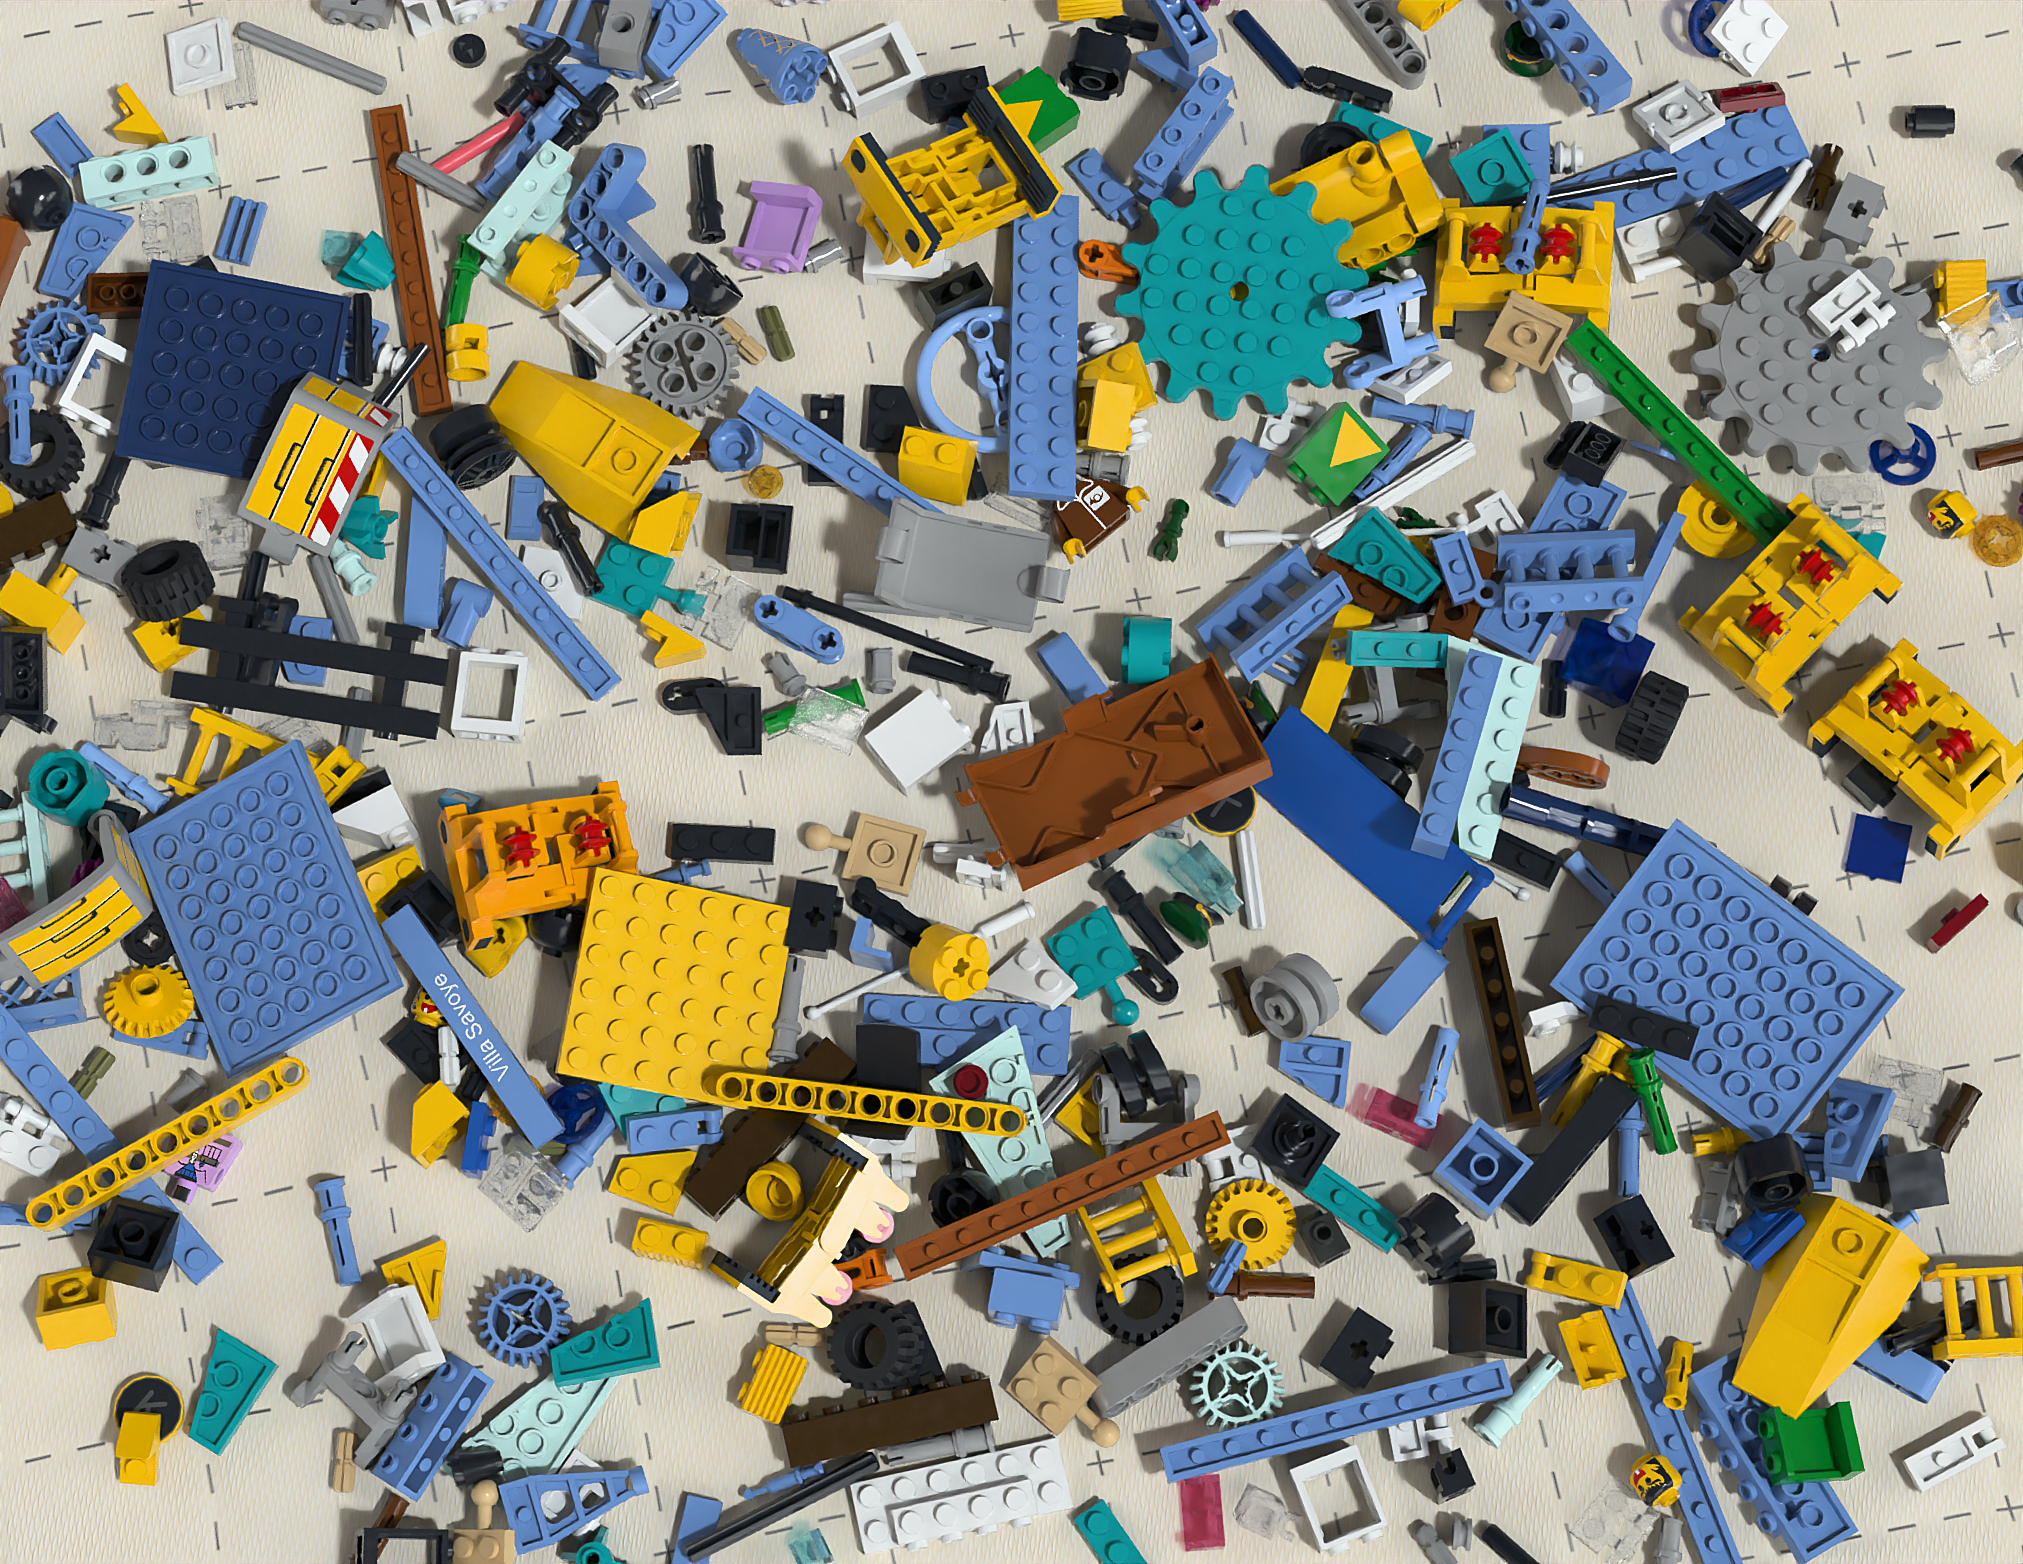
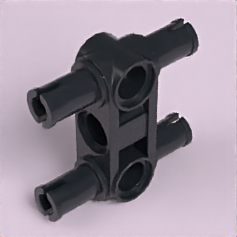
(541, 92)

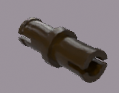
(1822, 176)
(1240, 995)
(1956, 1117)

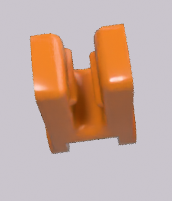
(1107, 265)
(867, 1278)

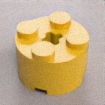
(542, 271)
(950, 962)

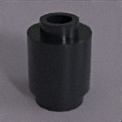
(1930, 121)

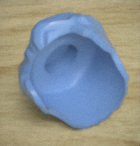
(736, 446)

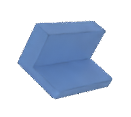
(862, 951)

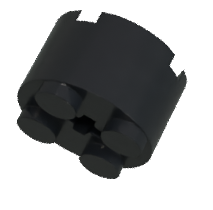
(1096, 64)
(1772, 1173)
(1433, 1234)

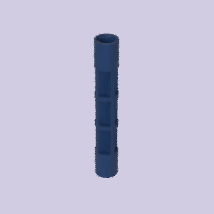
(1579, 820)

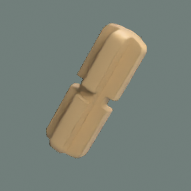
(1779, 232)
(746, 345)
(804, 1336)
(345, 1470)

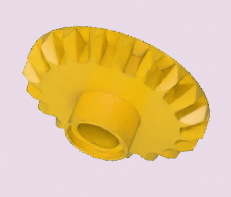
(1703, 533)
(148, 1001)
(1252, 1200)

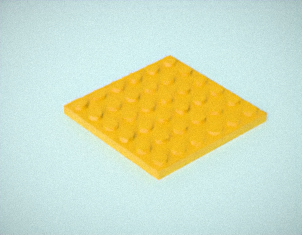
(673, 988)

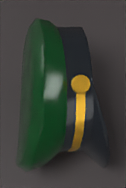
(1523, 53)
(1259, 708)
(1189, 919)

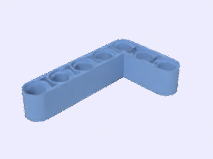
(596, 216)

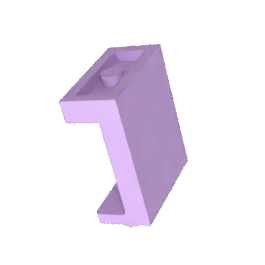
(780, 227)

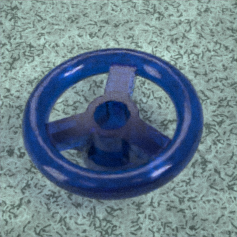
(1698, 23)
(1925, 465)
(571, 1108)

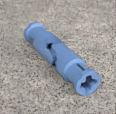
(519, 152)

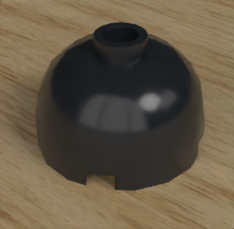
(40, 199)
(708, 288)
(557, 930)
(961, 1194)

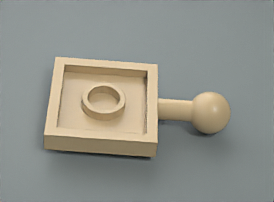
(1525, 335)
(878, 850)
(1056, 1390)
(483, 1543)

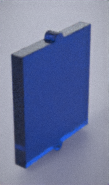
(1878, 848)

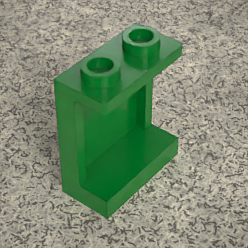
(1813, 1447)

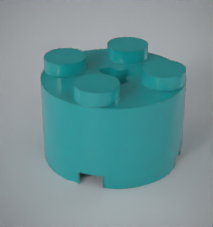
(1146, 649)
(67, 787)

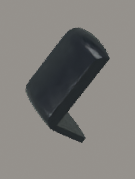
(887, 1060)

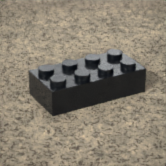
(1593, 455)
(23, 670)

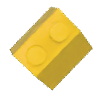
(1104, 415)
(936, 464)
(666, 524)
(436, 1122)
(75, 1309)

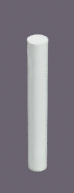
(1784, 195)

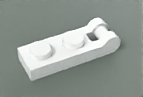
(1952, 1454)

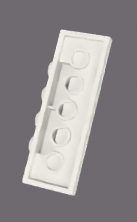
(961, 1497)

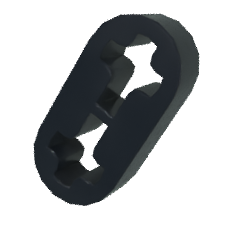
(687, 689)
(1156, 971)

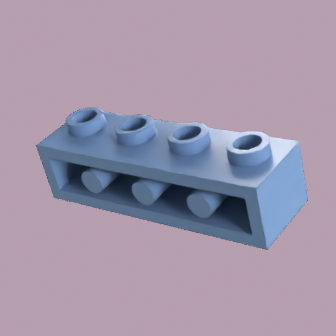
(433, 1427)

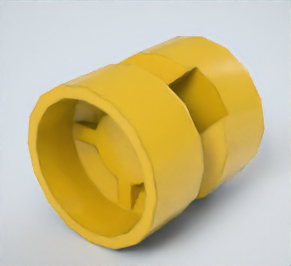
(467, 352)

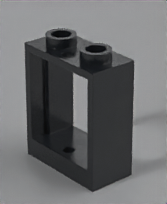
(368, 1538)

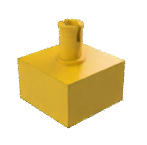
(33, 605)

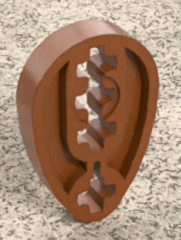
(1563, 767)

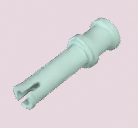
(349, 565)
(1508, 1412)

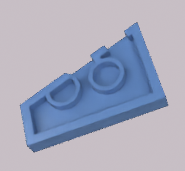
(680, 32)
(1854, 1125)
(994, 1257)

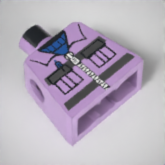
(203, 1167)

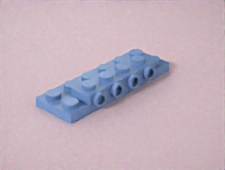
(1568, 508)
(959, 1028)
(1804, 1513)

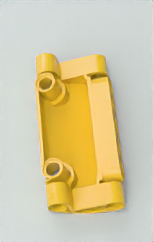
(1378, 191)

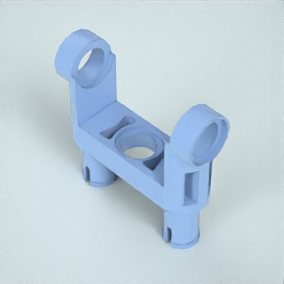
(1397, 351)

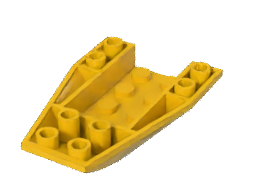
(590, 441)
(1824, 1302)

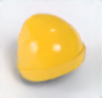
(776, 1191)

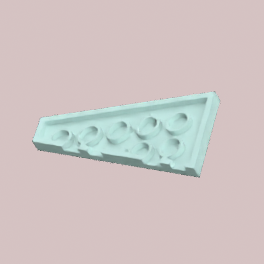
(1497, 748)
(1017, 1161)
(538, 1429)

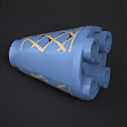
(782, 63)

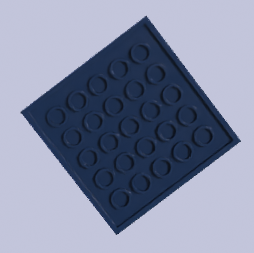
(220, 365)

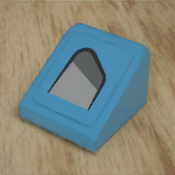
(456, 797)

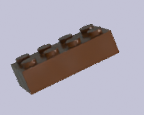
(116, 294)

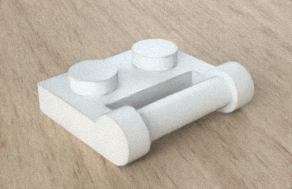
(1649, 238)

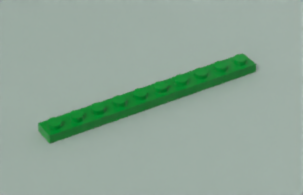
(1677, 433)

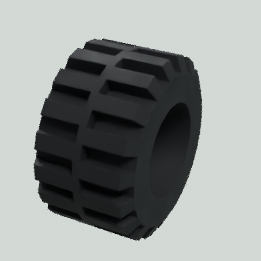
(55, 474)
(168, 581)
(1651, 717)
(1142, 1330)
(849, 1346)

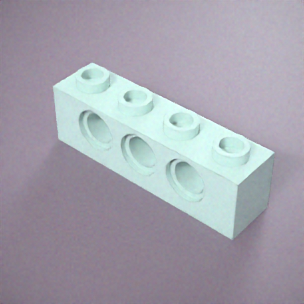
(165, 181)

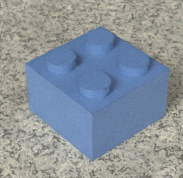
(1482, 1169)
(1026, 1301)

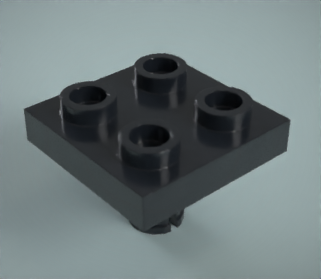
(1293, 1141)

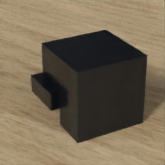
(1717, 239)
(759, 538)
(432, 904)
(1910, 1180)

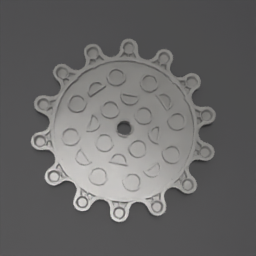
(1807, 403)

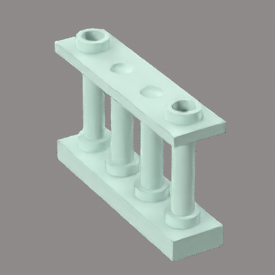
(529, 207)
(36, 847)

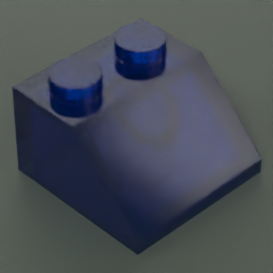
(1604, 665)

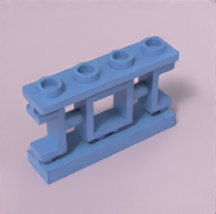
(1184, 137)

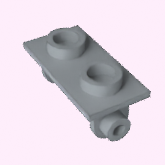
(1720, 1212)

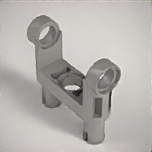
(1382, 695)
(1118, 1135)
(376, 1409)

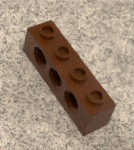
(1463, 627)

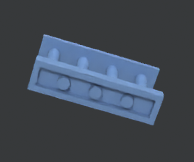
(538, 38)
(1569, 550)
(1284, 630)

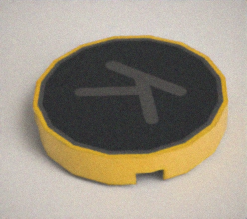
(1227, 815)
(152, 1395)

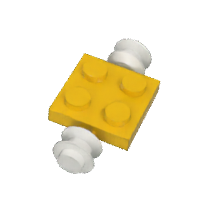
(1120, 366)

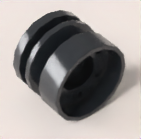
(472, 446)

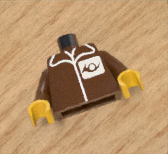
(1093, 515)

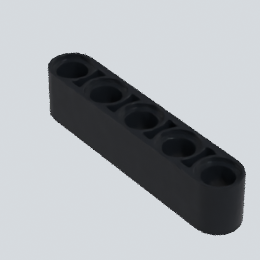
(1571, 1149)

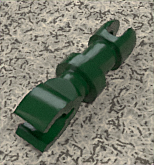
(1417, 521)
(1173, 530)

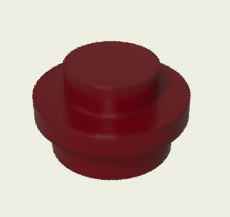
(970, 1082)

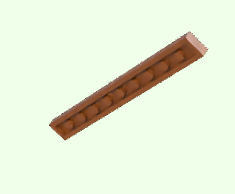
(411, 261)
(1061, 1196)

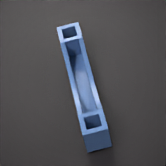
(1456, 754)

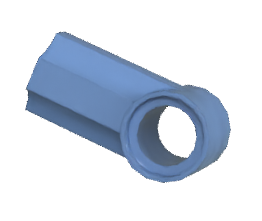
(1244, 464)
(468, 605)

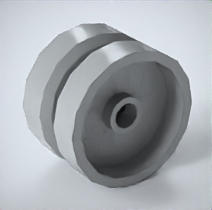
(1294, 997)

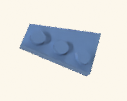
(81, 248)

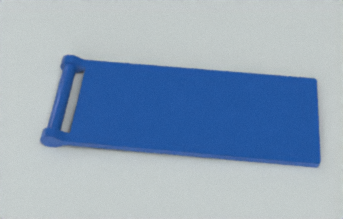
(1364, 825)

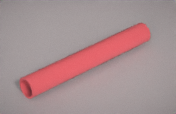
(480, 144)

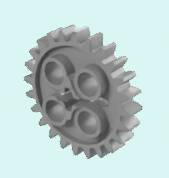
(714, 356)

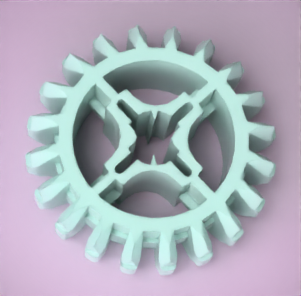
(1262, 1371)

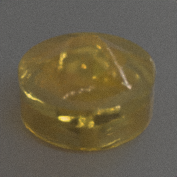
(765, 481)

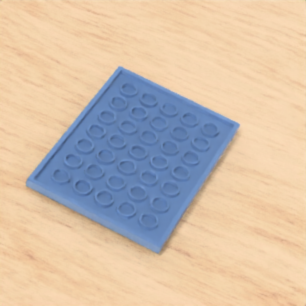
(265, 910)
(1761, 978)

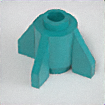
(368, 266)
(368, 526)
(590, 1550)

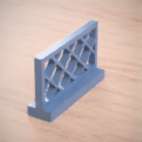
(49, 1013)

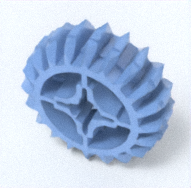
(37, 341)
(515, 1334)

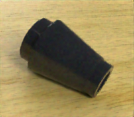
(475, 1466)

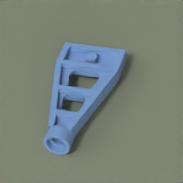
(1625, 625)
(526, 1515)

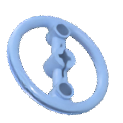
(970, 321)

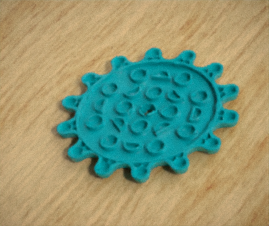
(1283, 321)

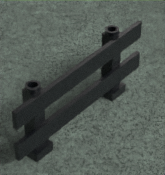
(236, 639)

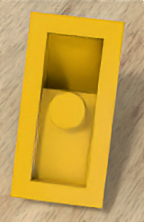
(139, 125)
(678, 645)
(139, 1448)

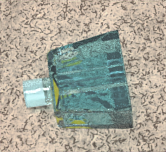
(1194, 870)

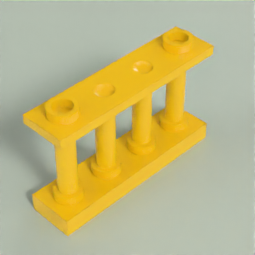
(241, 737)
(1163, 1226)
(1988, 1342)

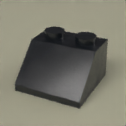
(134, 1244)
(1487, 1320)

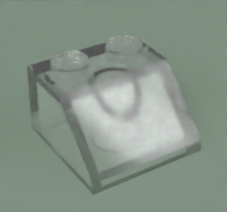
(1980, 338)

